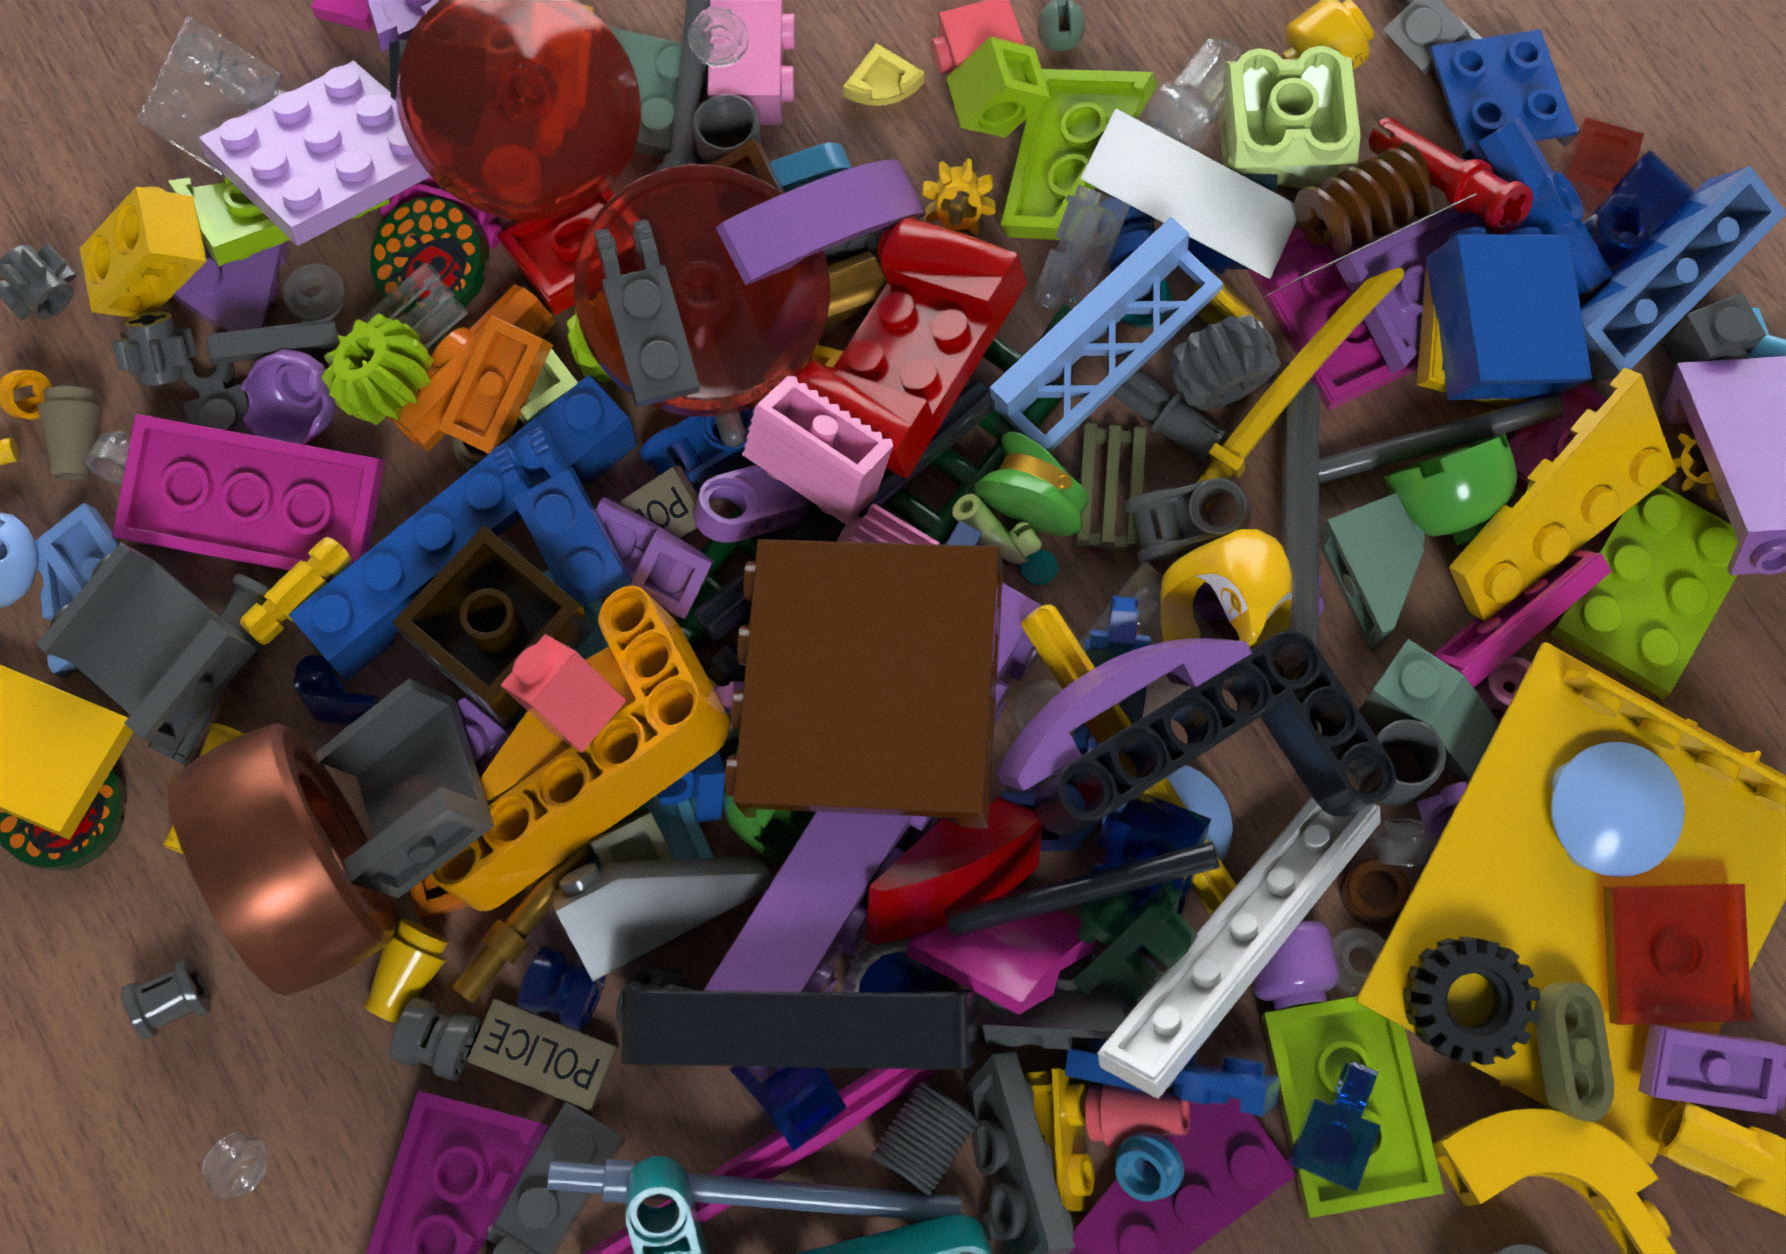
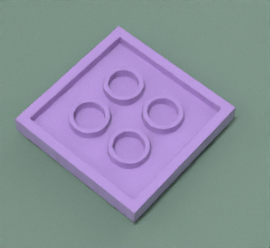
(318, 153)

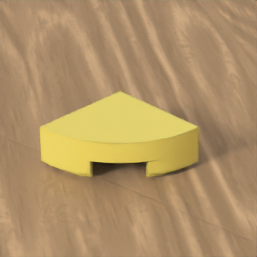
(883, 79)

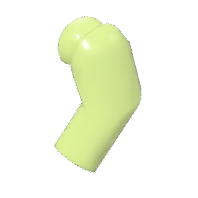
(1013, 544)

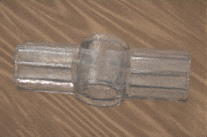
(1193, 102)

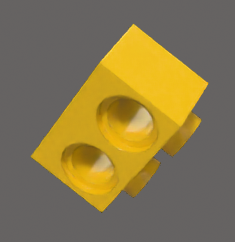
(142, 253)

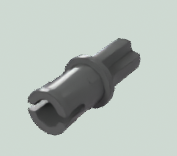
(1170, 415)

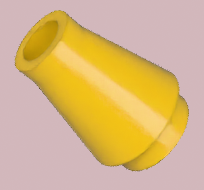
(405, 969)

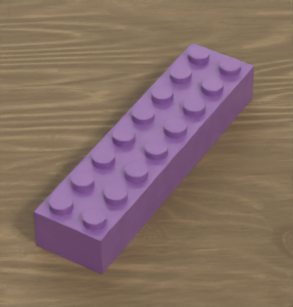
(823, 887)

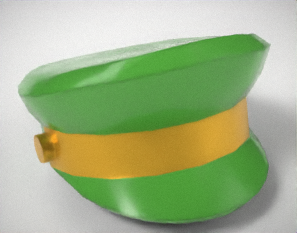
(1034, 488)

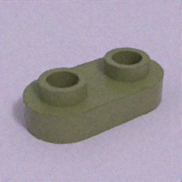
(1574, 1051)

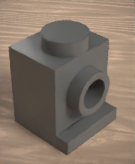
(1716, 333)

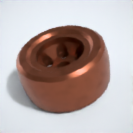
(269, 857)

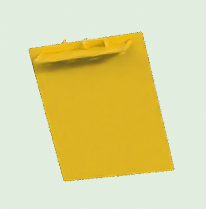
(1512, 882)

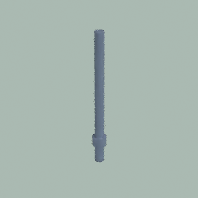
(763, 1193)

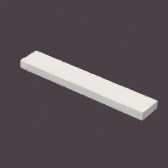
(1234, 946)

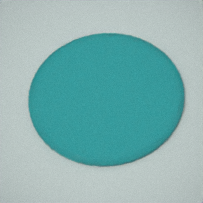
(1040, 568)

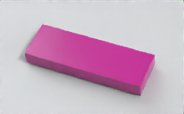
(1488, 644)

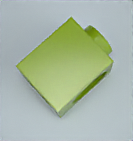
(997, 87)

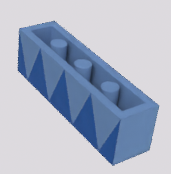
(1675, 269)

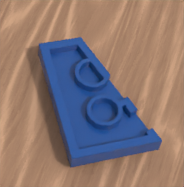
(1195, 1083)

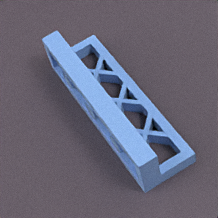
(1089, 321)

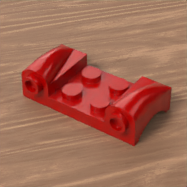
(921, 334)

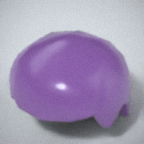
(288, 397)

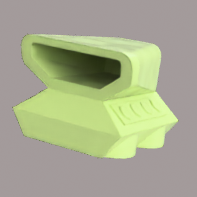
(1290, 116)

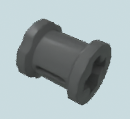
(166, 998)

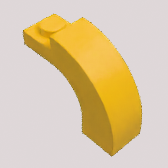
(1547, 1143)

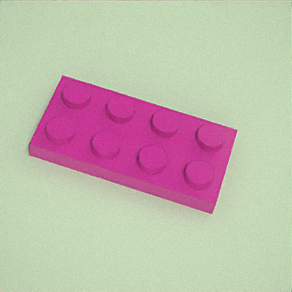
(243, 494)

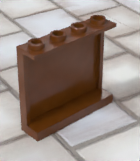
(868, 679)

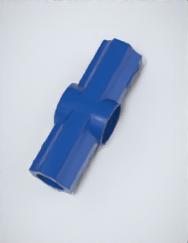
(1555, 202)

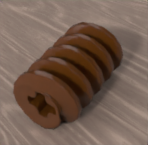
(1366, 200)

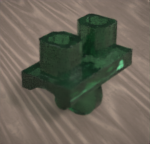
(1115, 959)

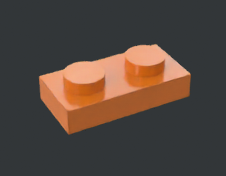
(495, 385)

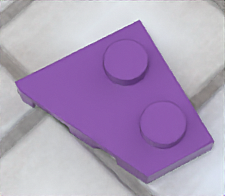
(236, 293)

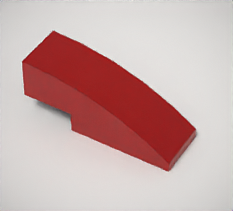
(953, 870)

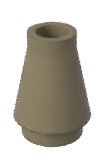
(69, 429)

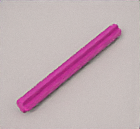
(774, 1156)

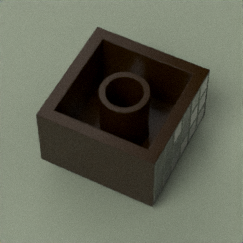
(484, 615)

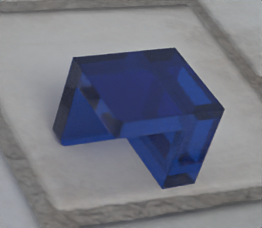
(792, 1100)

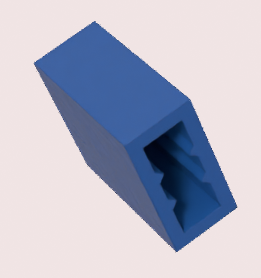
(1508, 315)

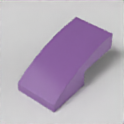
(655, 558)

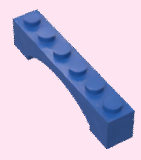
(356, 609)

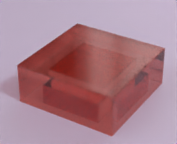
(1603, 154)

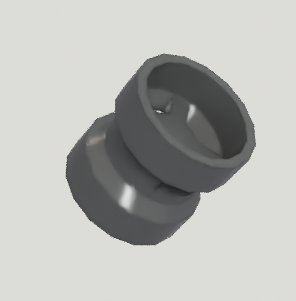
(434, 1038)

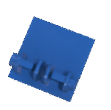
(1499, 80)

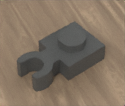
(219, 402)

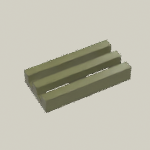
(1114, 439)

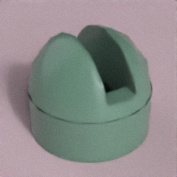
(1049, 25)

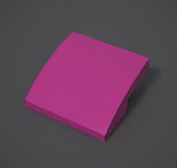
(1008, 962)

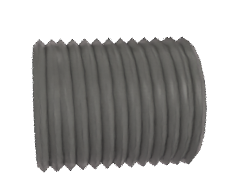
(723, 117)
(1428, 750)
(924, 1138)

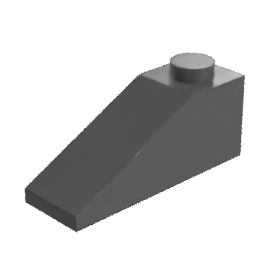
(642, 904)

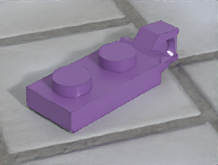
(1714, 1069)

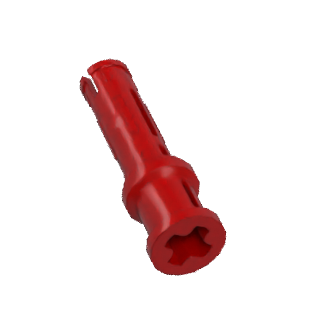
(1497, 201)

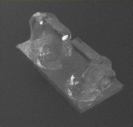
(1085, 246)

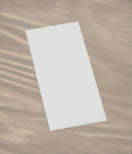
(1199, 193)

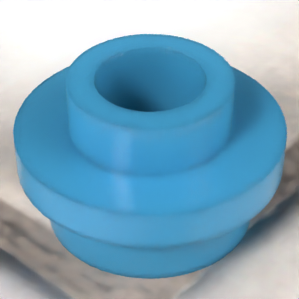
(1142, 1179)

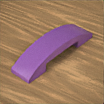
(818, 218)
(1046, 740)

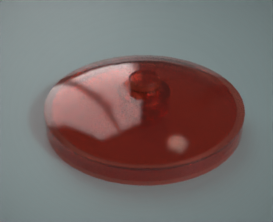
(518, 104)
(736, 333)

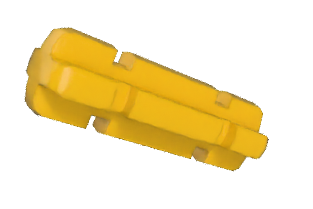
(294, 588)

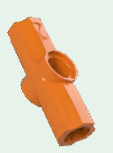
(451, 357)

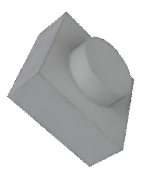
(1422, 26)

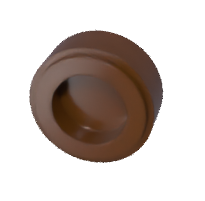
(1375, 892)

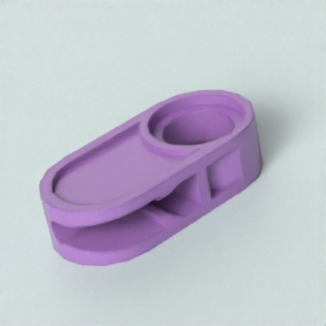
(762, 499)

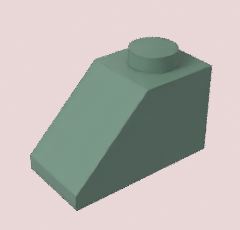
(1373, 562)
(1434, 693)

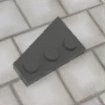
(1010, 1149)

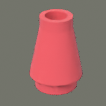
(1118, 1112)

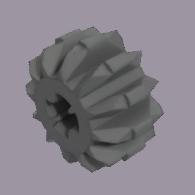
(1224, 362)

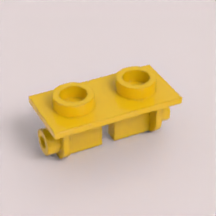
(1061, 1118)

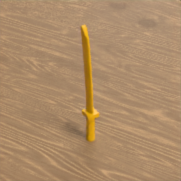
(1230, 457)

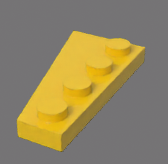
(1592, 482)

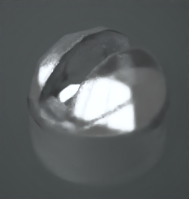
(109, 456)

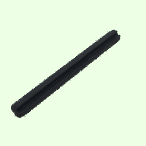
(729, 605)

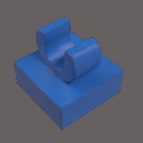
(702, 787)

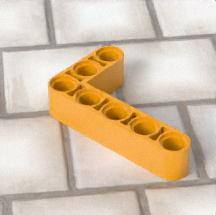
(630, 761)

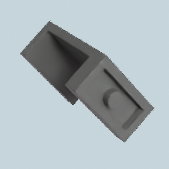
(148, 645)
(414, 785)

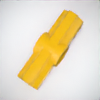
(1742, 1158)

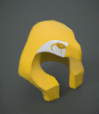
(1248, 578)

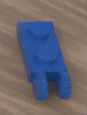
(563, 522)

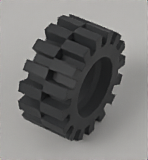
(1511, 1006)

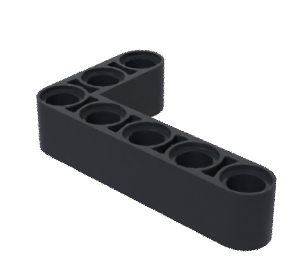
(1207, 719)
(801, 1028)

